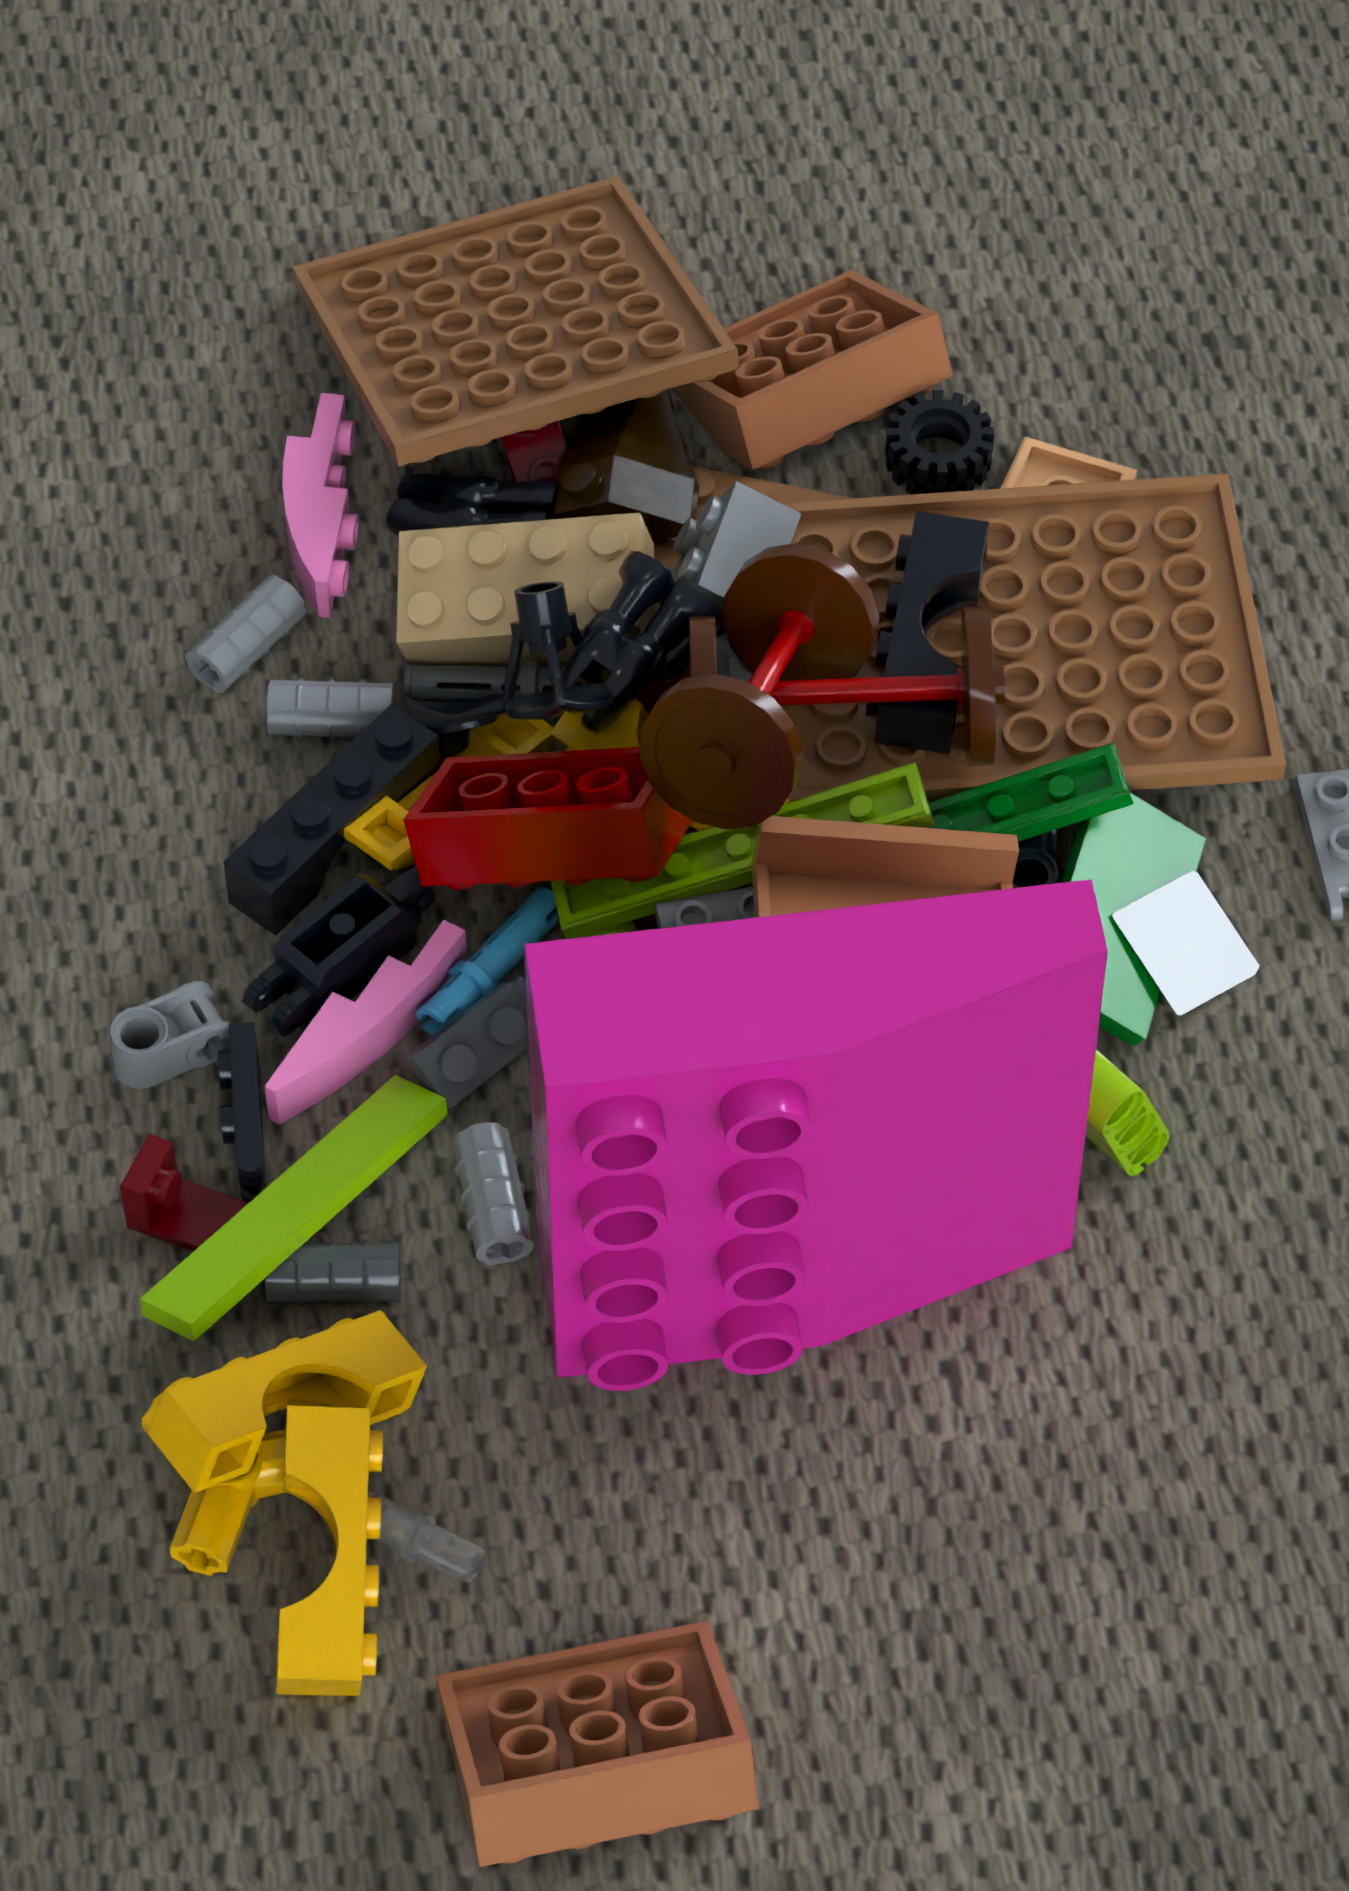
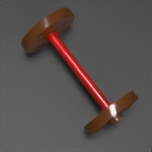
(975, 686)
(725, 744)

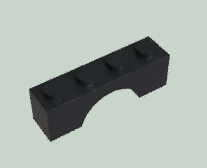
(941, 576)
(288, 856)

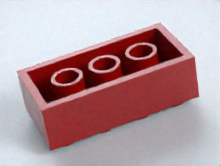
(541, 820)

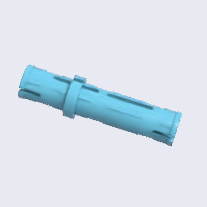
(491, 962)

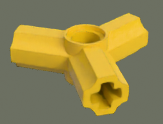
(219, 1513)

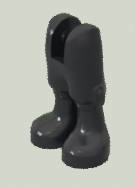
(463, 500)
(626, 662)

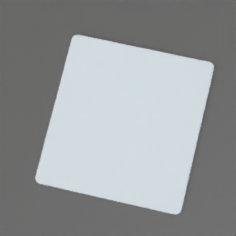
(1186, 942)

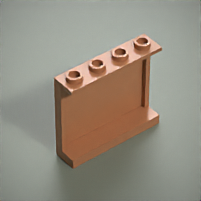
(848, 864)

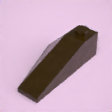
(630, 463)

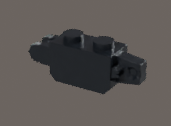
(339, 947)

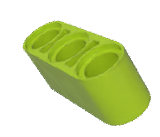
(1123, 1119)

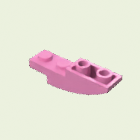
(318, 504)

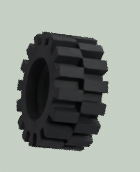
(939, 419)

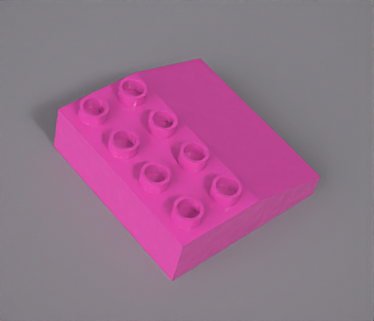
(804, 1120)

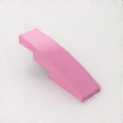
(353, 1035)

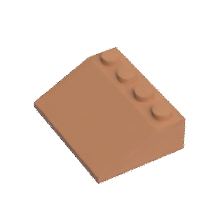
(818, 367)
(597, 1743)

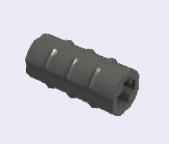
(337, 1274)

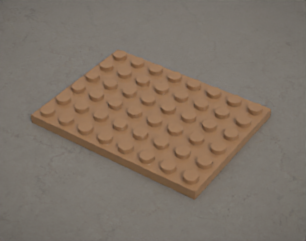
(1112, 621)

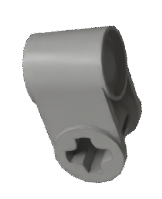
(171, 1034)

